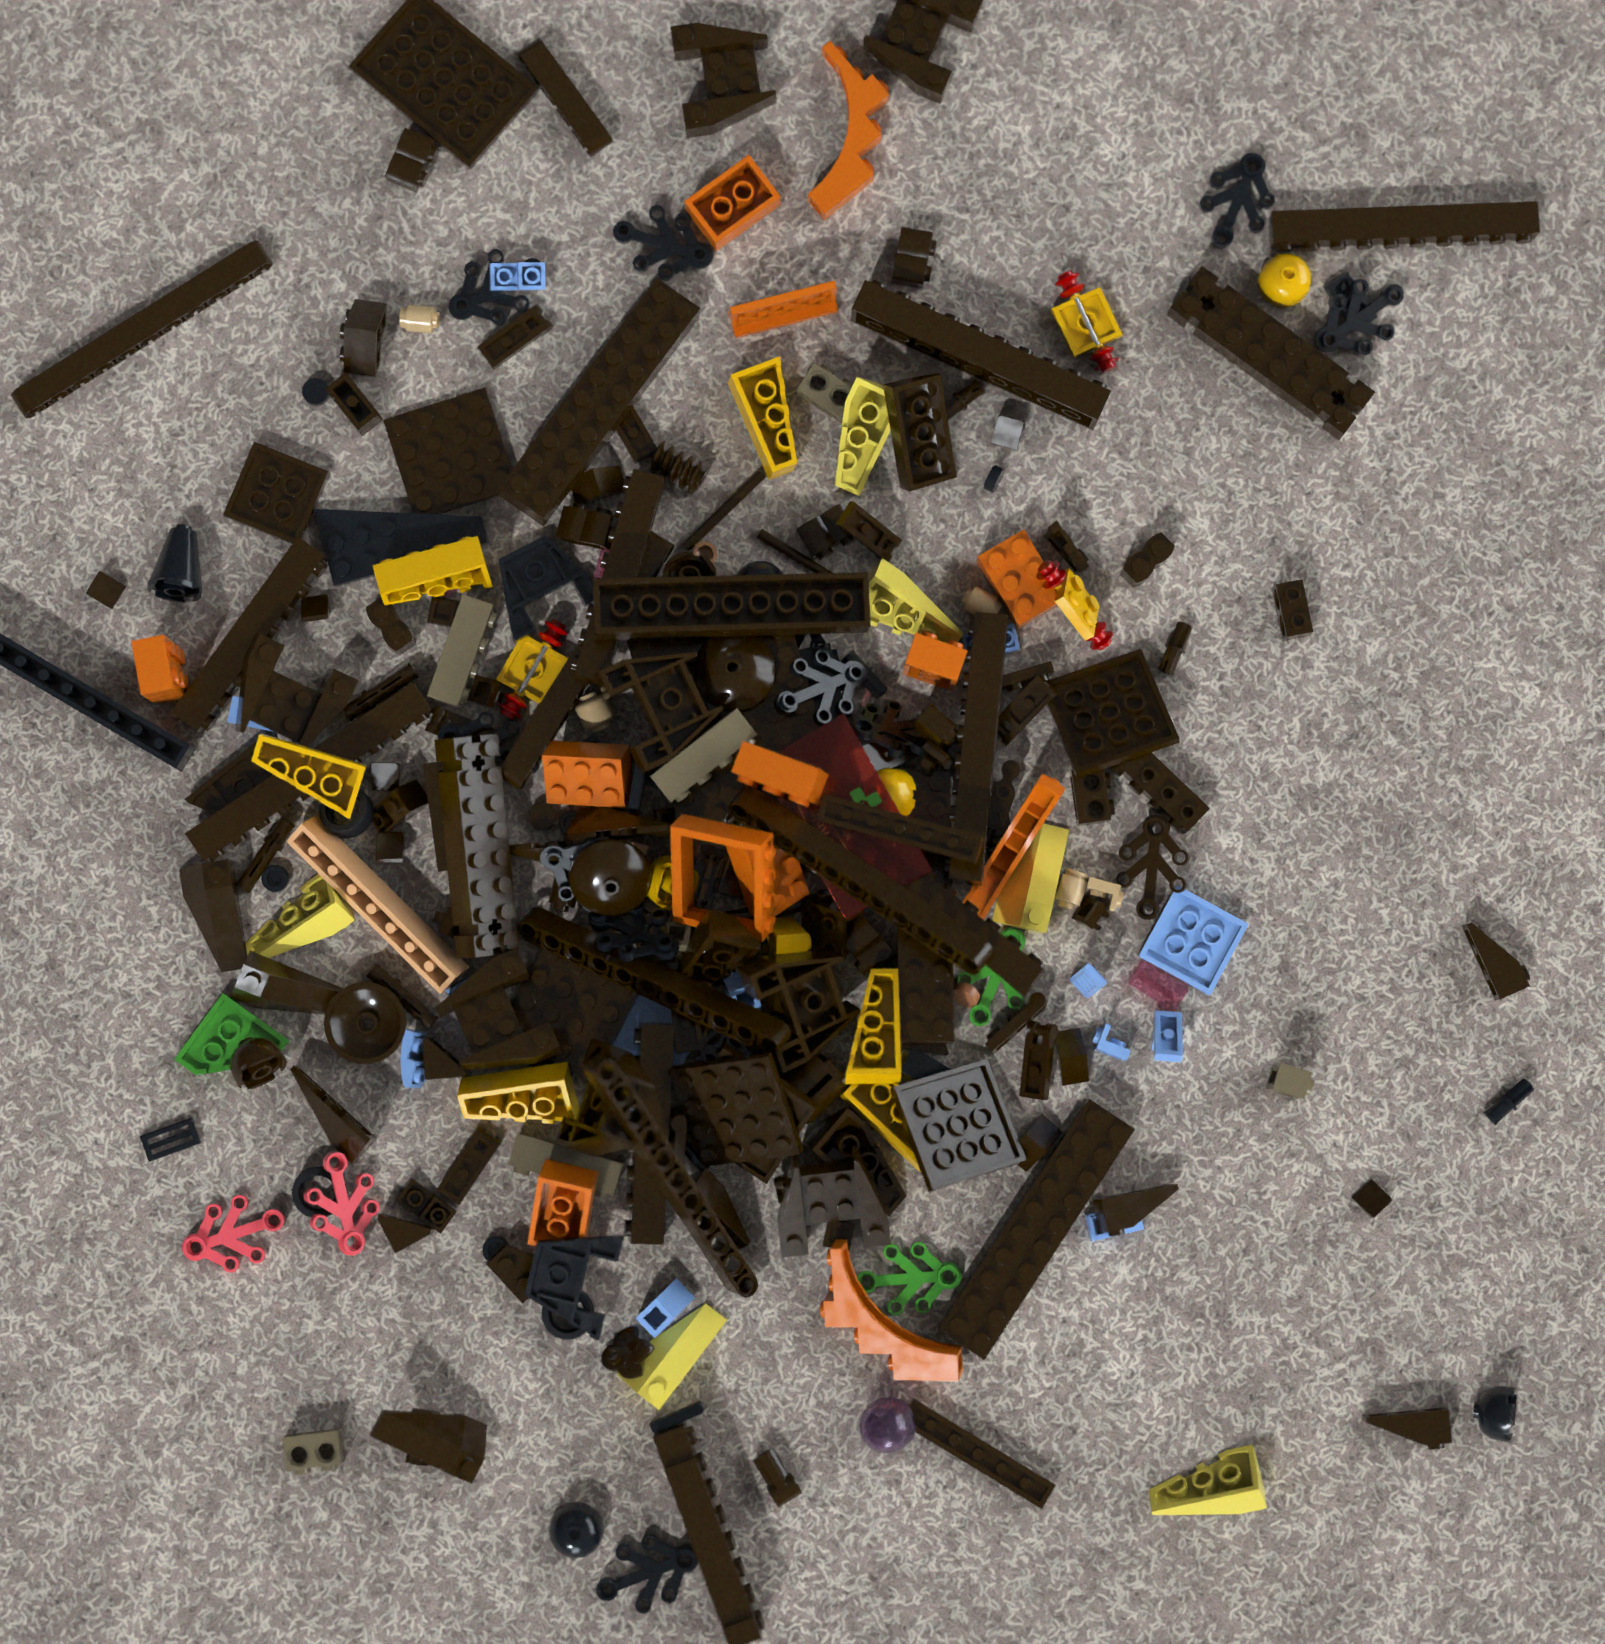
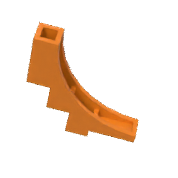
(1015, 843)
(909, 1354)

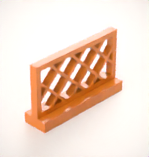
(783, 309)

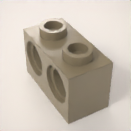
(823, 398)
(1290, 1081)
(312, 1444)

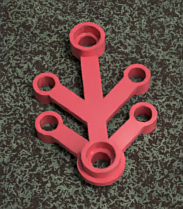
(344, 1207)
(229, 1235)

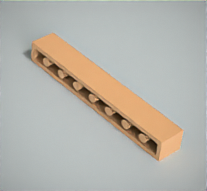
(378, 904)

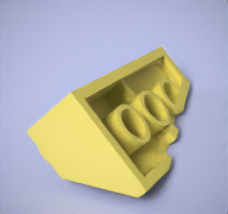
(862, 434)
(904, 606)
(1031, 889)
(311, 917)
(675, 1354)
(1222, 1487)

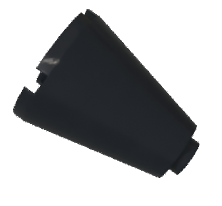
(178, 567)

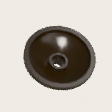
(734, 689)
(606, 863)
(345, 1023)

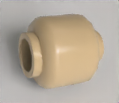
(595, 711)

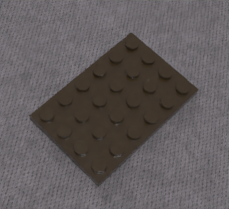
(444, 79)

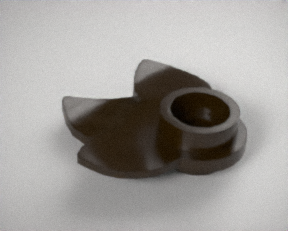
(630, 1353)

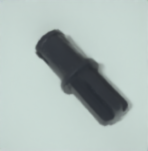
(872, 683)
(1509, 1101)

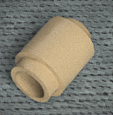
(419, 318)
(980, 601)
(1071, 889)

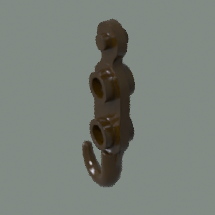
(1002, 799)

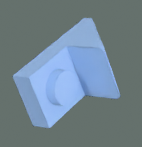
(1167, 1036)

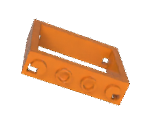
(760, 842)

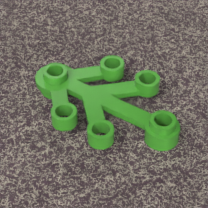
(993, 983)
(914, 1278)

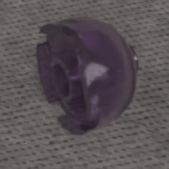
(887, 1425)

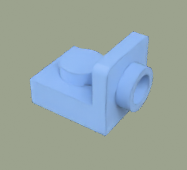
(1113, 1048)

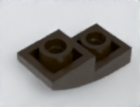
(425, 1205)

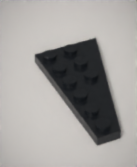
(366, 538)

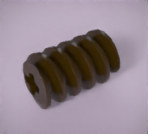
(678, 468)

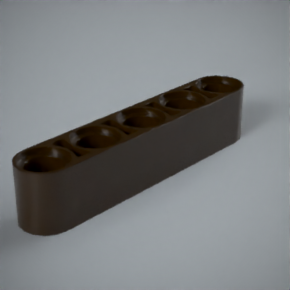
(565, 96)

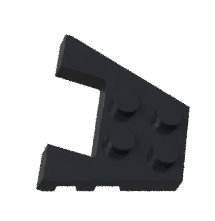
(534, 574)
(560, 1273)

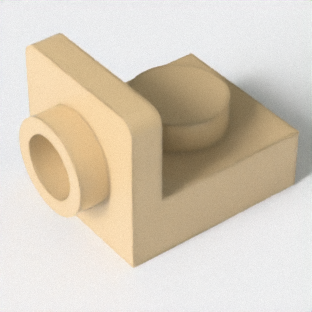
(1100, 888)

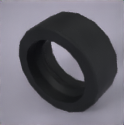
(355, 827)
(297, 1191)
(561, 1333)

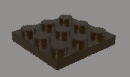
(276, 493)

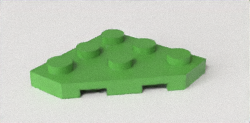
(219, 1035)

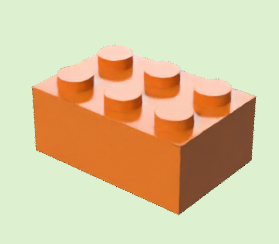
(732, 203)
(1012, 576)
(935, 660)
(160, 669)
(587, 773)
(779, 774)
(788, 884)
(562, 1202)

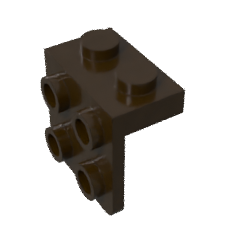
(825, 922)

